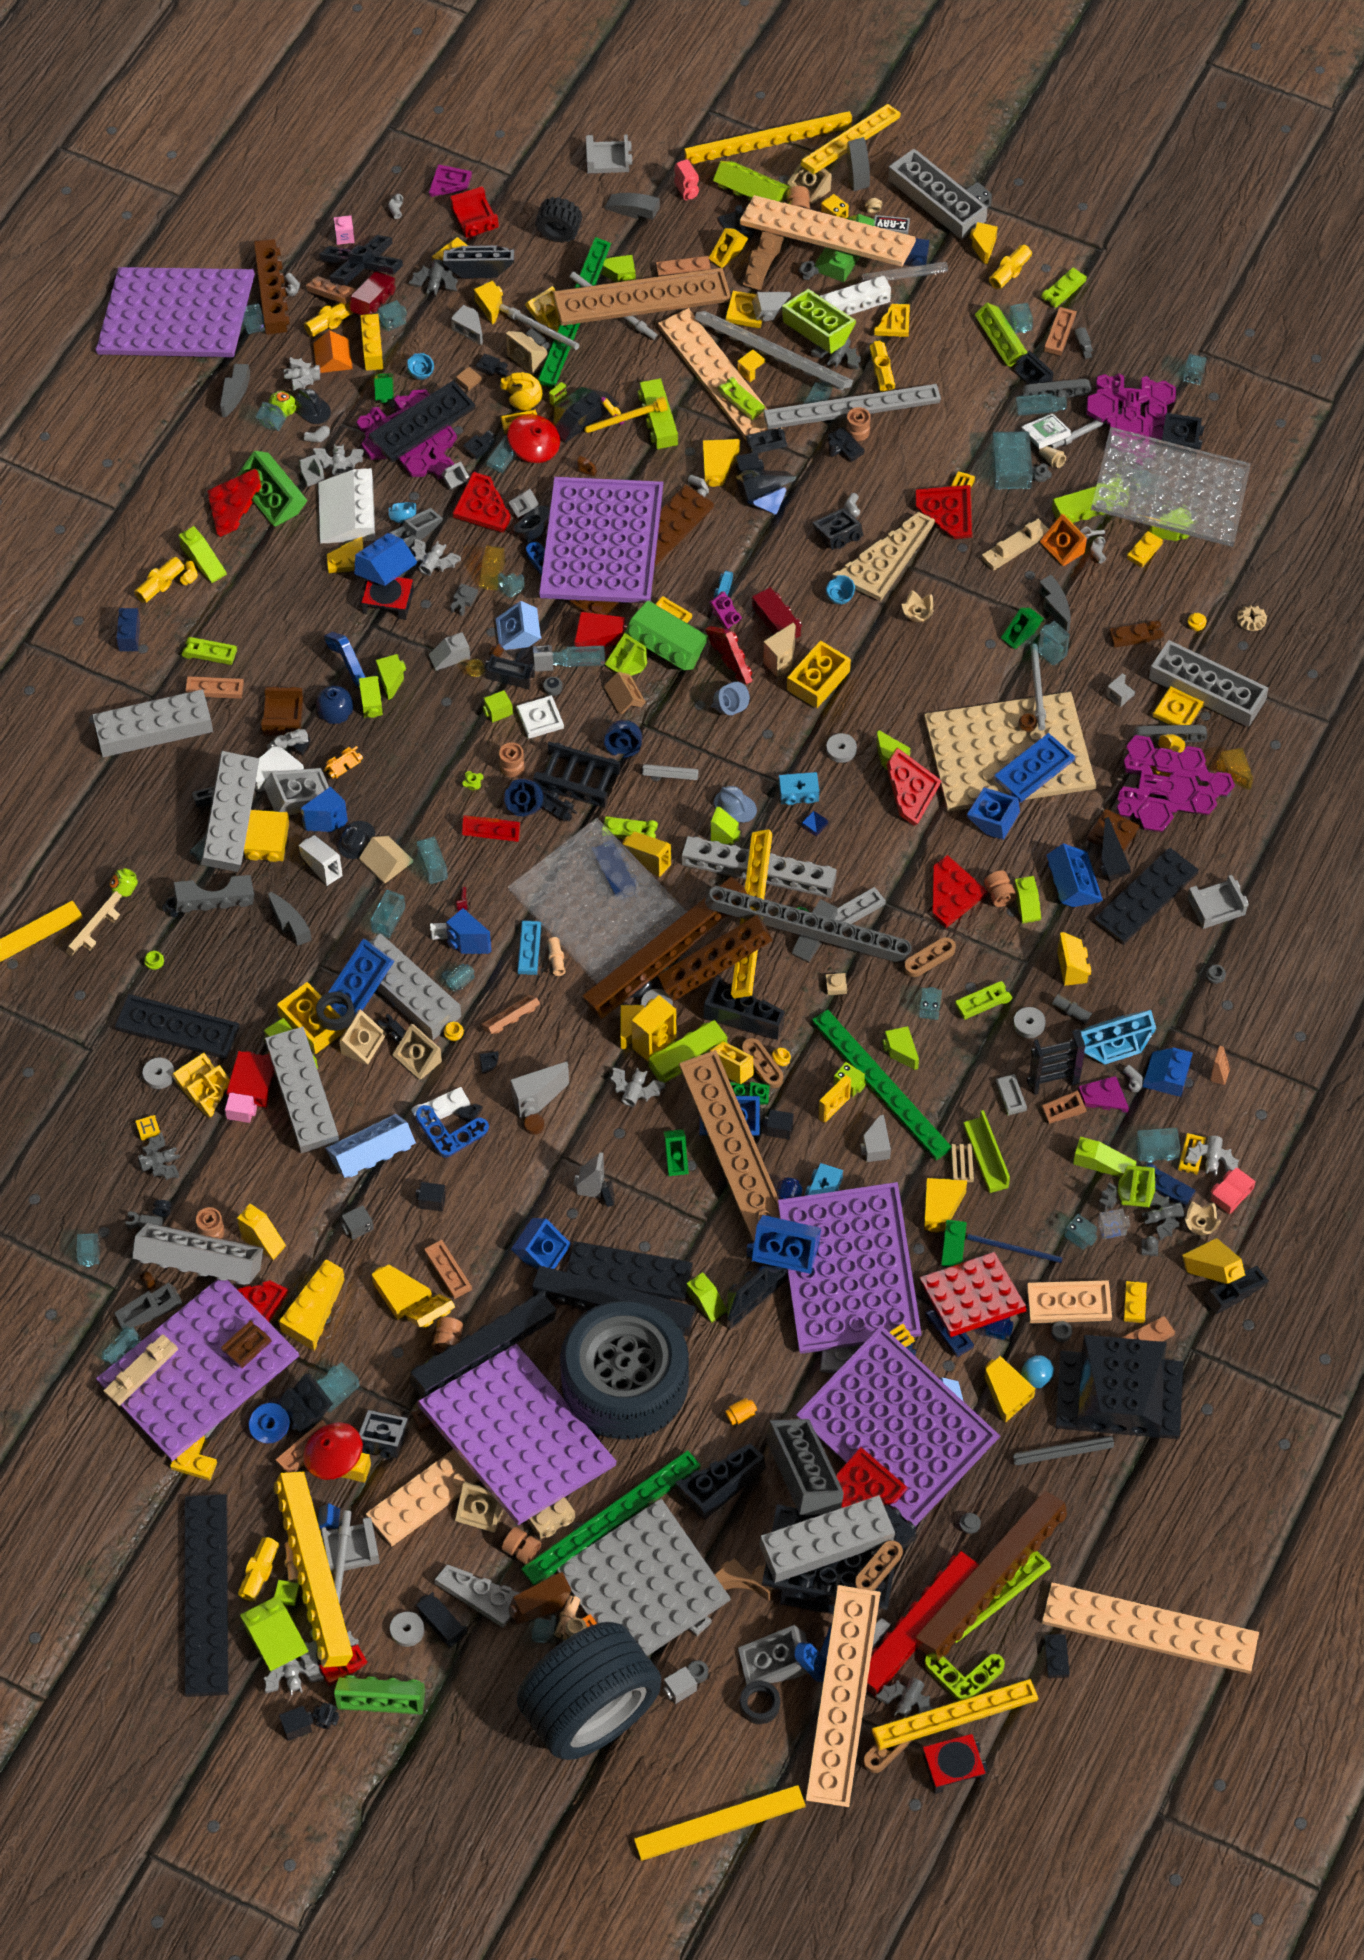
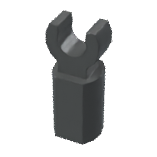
(539, 339)
(1083, 342)
(141, 1221)

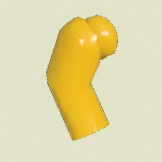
(190, 575)

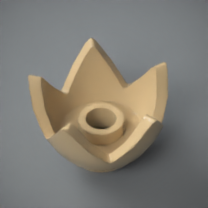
(916, 604)
(1205, 1214)

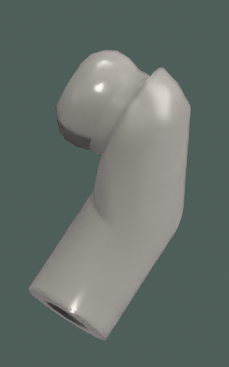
(395, 204)
(293, 286)
(320, 435)
(700, 483)
(850, 505)
(1096, 549)
(1135, 1078)

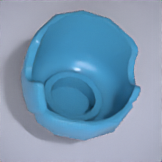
(420, 366)
(402, 511)
(840, 589)
(1037, 1371)

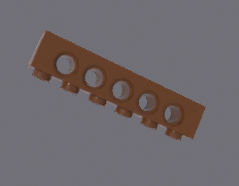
(270, 286)
(715, 957)

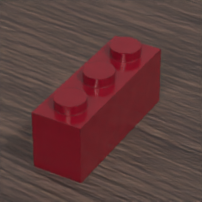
(372, 293)
(774, 612)

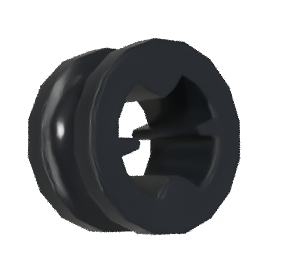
(162, 1208)

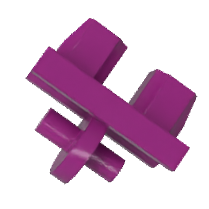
(724, 610)

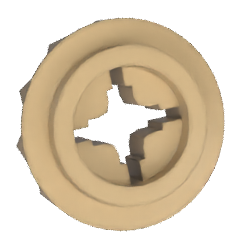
(1246, 621)

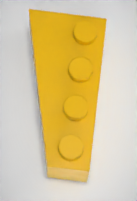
(313, 1306)

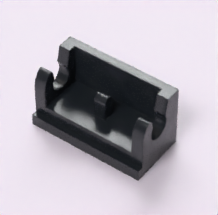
(1033, 370)
(766, 440)

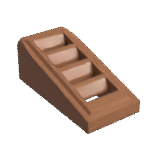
(1220, 1067)
(1073, 1111)

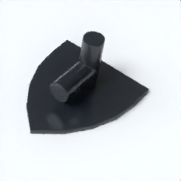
(732, 221)

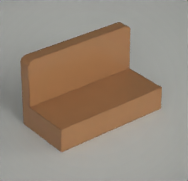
(624, 692)

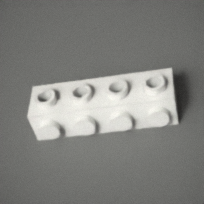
(860, 296)

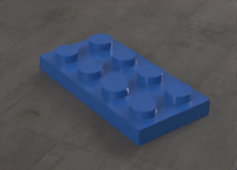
(1034, 767)
(361, 976)

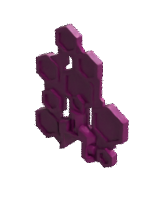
(1104, 404)
(417, 460)
(1180, 788)

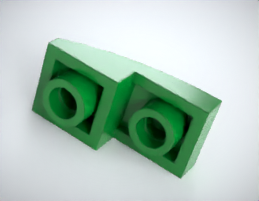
(752, 1089)

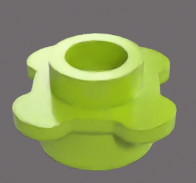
(472, 785)

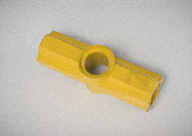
(1010, 266)
(328, 317)
(882, 366)
(159, 580)
(258, 1569)

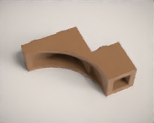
(761, 259)
(735, 1576)

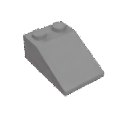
(294, 788)
(538, 1088)
(773, 1657)

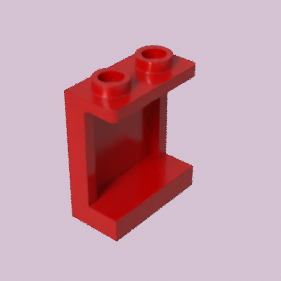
(473, 212)
(252, 1077)

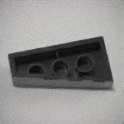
(743, 1012)
(717, 1484)

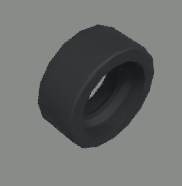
(331, 998)
(757, 1686)

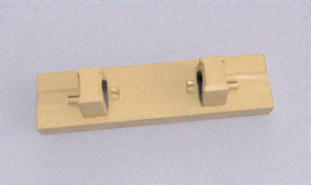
(1014, 545)
(84, 938)
(140, 1370)

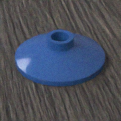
(263, 1417)

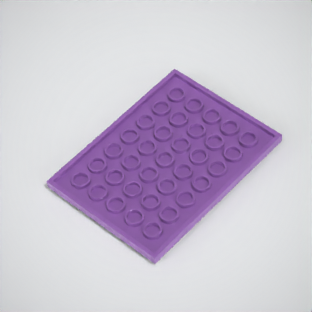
(175, 312)
(601, 540)
(859, 1268)
(200, 1380)
(902, 1419)
(517, 1434)

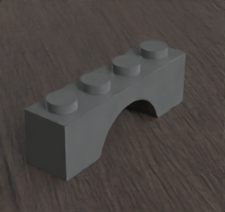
(191, 897)

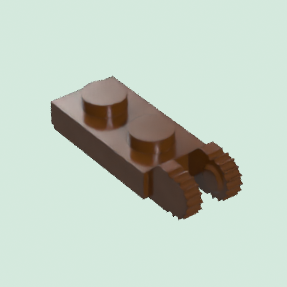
(1136, 634)

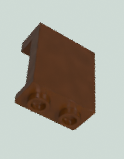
(282, 710)

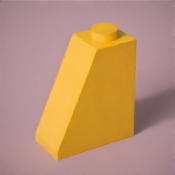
(718, 460)
(650, 852)
(942, 1202)
(259, 1231)
(1214, 1262)
(399, 1290)
(1007, 1388)

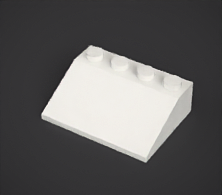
(347, 507)

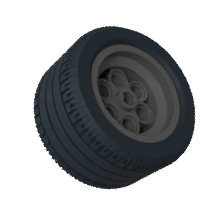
(629, 1334)

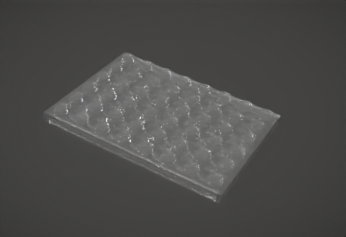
(1171, 486)
(582, 911)

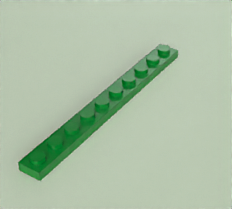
(559, 351)
(882, 1085)
(611, 1518)

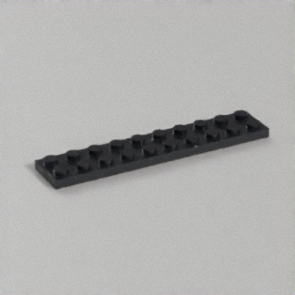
(206, 1596)

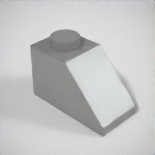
(769, 304)
(467, 324)
(450, 652)
(876, 1142)

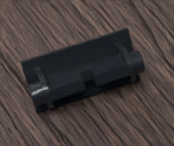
(563, 810)

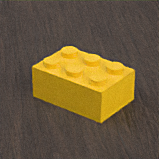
(818, 674)
(300, 1011)
(653, 1027)

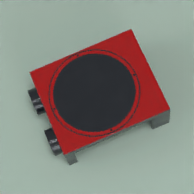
(394, 596)
(954, 1762)

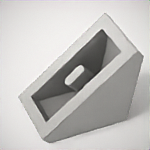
(543, 658)

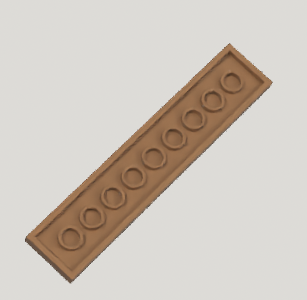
(641, 296)
(731, 1139)

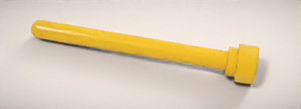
(659, 405)

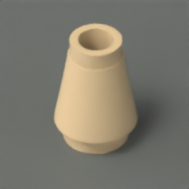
(1053, 456)

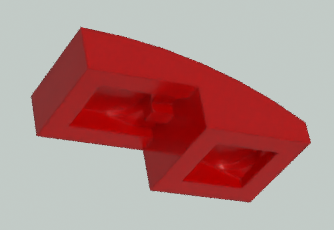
(332, 1674)

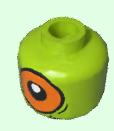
(284, 402)
(123, 882)

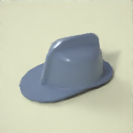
(731, 698)
(736, 804)

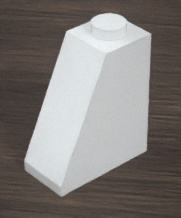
(272, 761)
(321, 859)

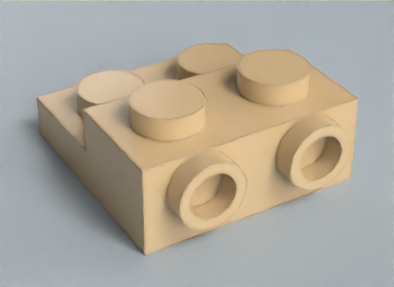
(552, 1518)

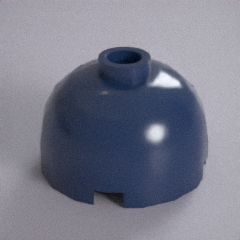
(334, 704)
(623, 738)
(523, 797)

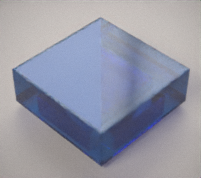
(815, 823)

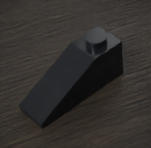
(759, 482)
(1113, 858)

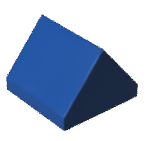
(328, 1516)

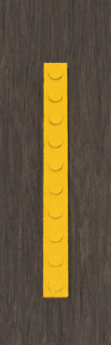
(768, 137)
(755, 886)

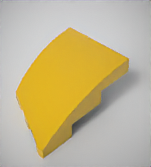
(544, 309)
(202, 1083)

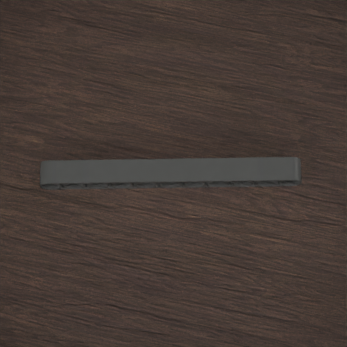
(816, 921)

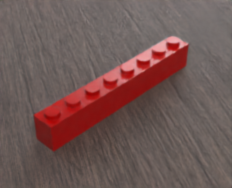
(902, 1642)

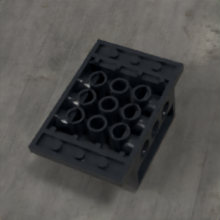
(1120, 1388)
(818, 1588)

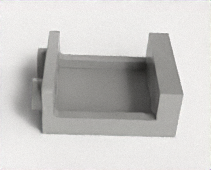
(608, 156)
(1218, 902)
(360, 1547)

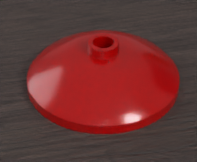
(529, 444)
(338, 1456)

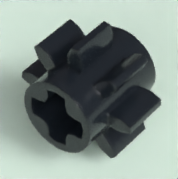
(325, 1716)

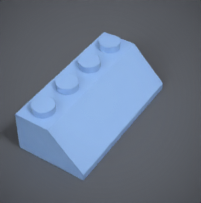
(371, 1145)

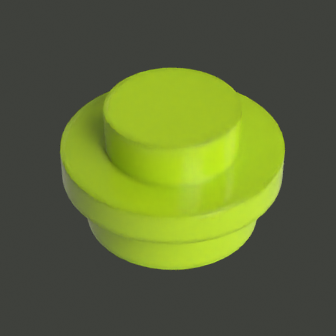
(154, 960)

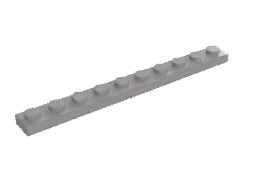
(767, 347)
(840, 407)

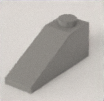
(591, 1177)

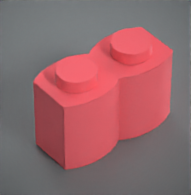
(686, 179)
(1232, 1190)

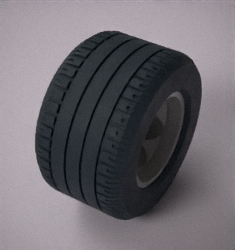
(588, 1690)

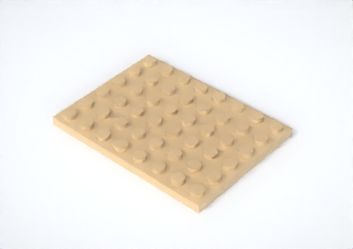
(983, 739)

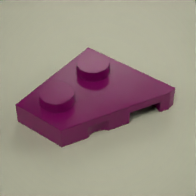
(449, 180)
(1104, 1094)

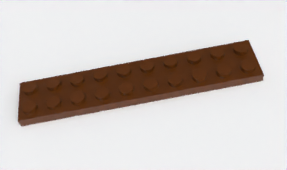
(676, 521)

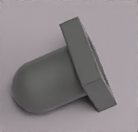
(1150, 1246)

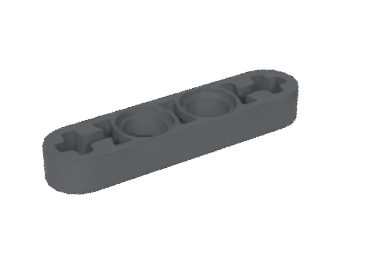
(1076, 388)
(1188, 733)

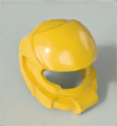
(527, 395)

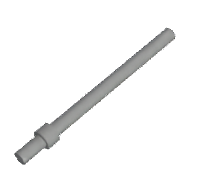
(516, 315)
(640, 325)
(1081, 431)
(1040, 712)
(344, 1533)

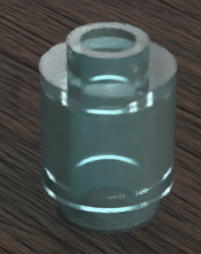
(460, 977)

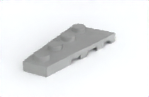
(478, 1593)

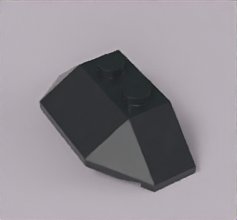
(478, 261)
(579, 411)
(752, 1291)

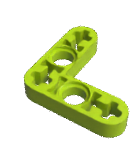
(962, 1682)

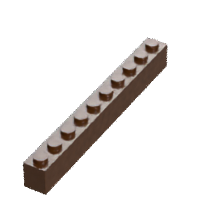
(656, 955)
(991, 1576)

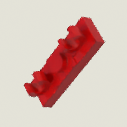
(491, 828)

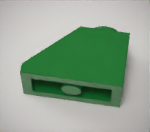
(384, 387)
(1022, 627)
(676, 1152)
(953, 1243)

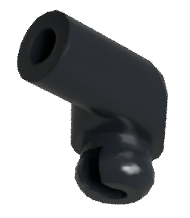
(640, 993)

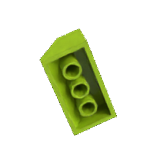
(749, 182)
(818, 320)

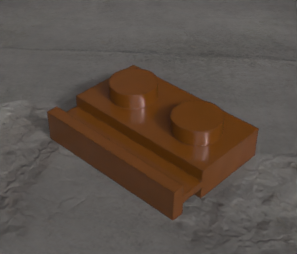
(246, 1344)

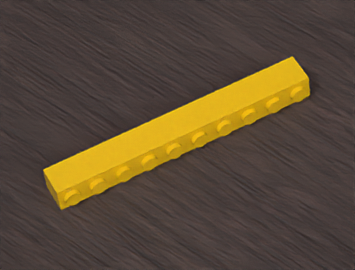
(313, 1570)

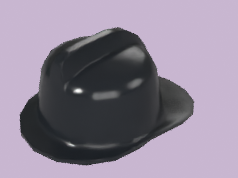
(312, 406)
(532, 524)
(355, 839)

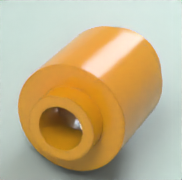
(741, 1411)

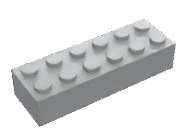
(937, 193)
(1209, 682)
(152, 723)
(230, 811)
(416, 992)
(302, 1090)
(197, 1253)
(826, 1539)

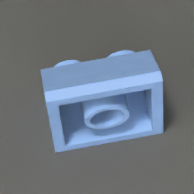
(518, 627)

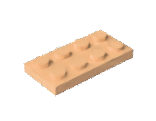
(1069, 1301)

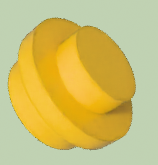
(1197, 621)
(453, 1031)
(781, 1056)

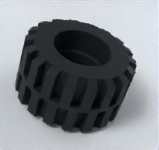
(558, 219)

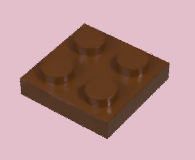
(1123, 828)

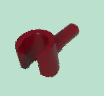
(463, 902)

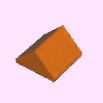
(332, 352)
(1064, 540)

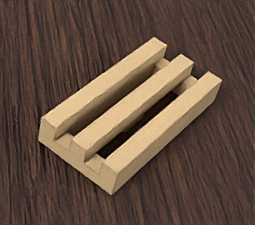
(962, 1148)

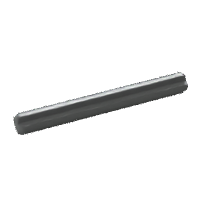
(1063, 1450)

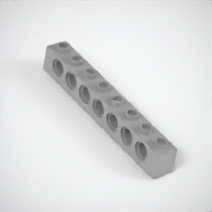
(783, 878)

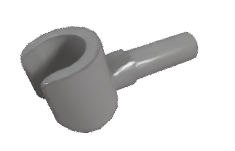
(1087, 532)

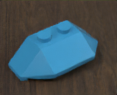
(1119, 1036)

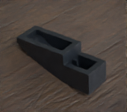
(1229, 1294)

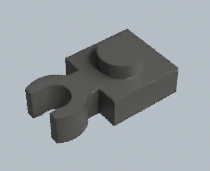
(463, 597)
(1108, 1198)

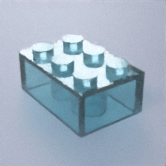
(1012, 460)

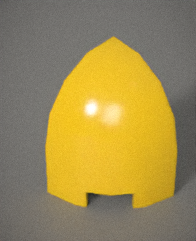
(1172, 742)

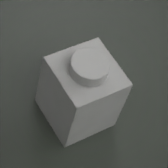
(679, 1685)

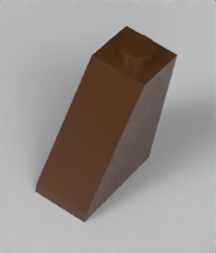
(540, 1599)

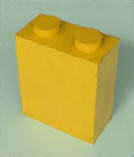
(266, 835)

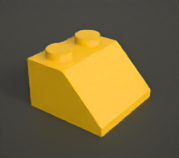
(1072, 960)

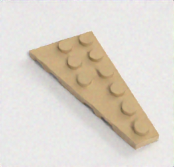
(883, 562)

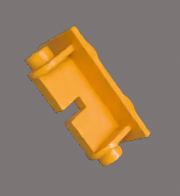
(348, 757)

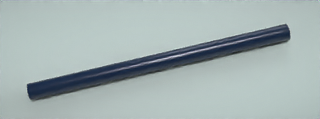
(1014, 1248)

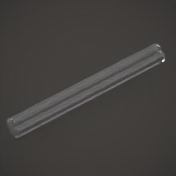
(908, 272)

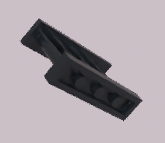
(572, 790)
(1072, 1065)

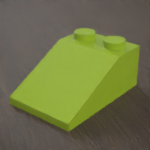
(273, 1633)

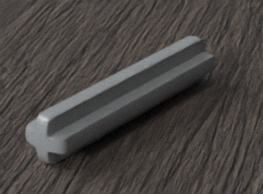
(670, 772)

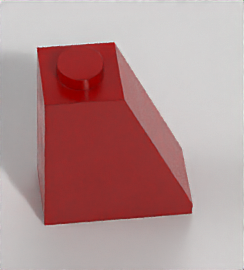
(599, 630)

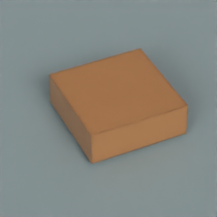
(468, 378)

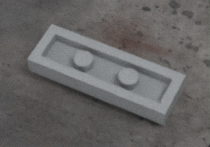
(860, 906)

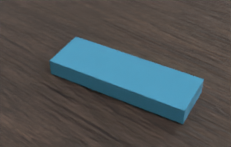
(529, 947)

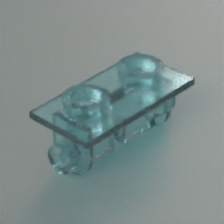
(124, 1343)

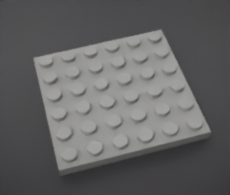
(646, 1579)

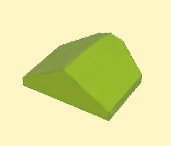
(628, 656)
(1137, 1186)

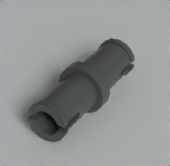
(1072, 1008)

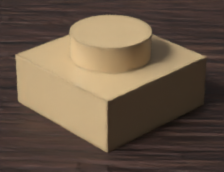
(836, 984)

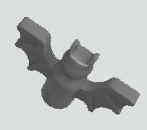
(435, 274)
(835, 358)
(155, 1160)
(1165, 1213)
(909, 1695)

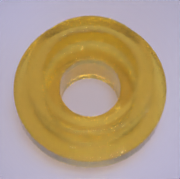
(475, 663)

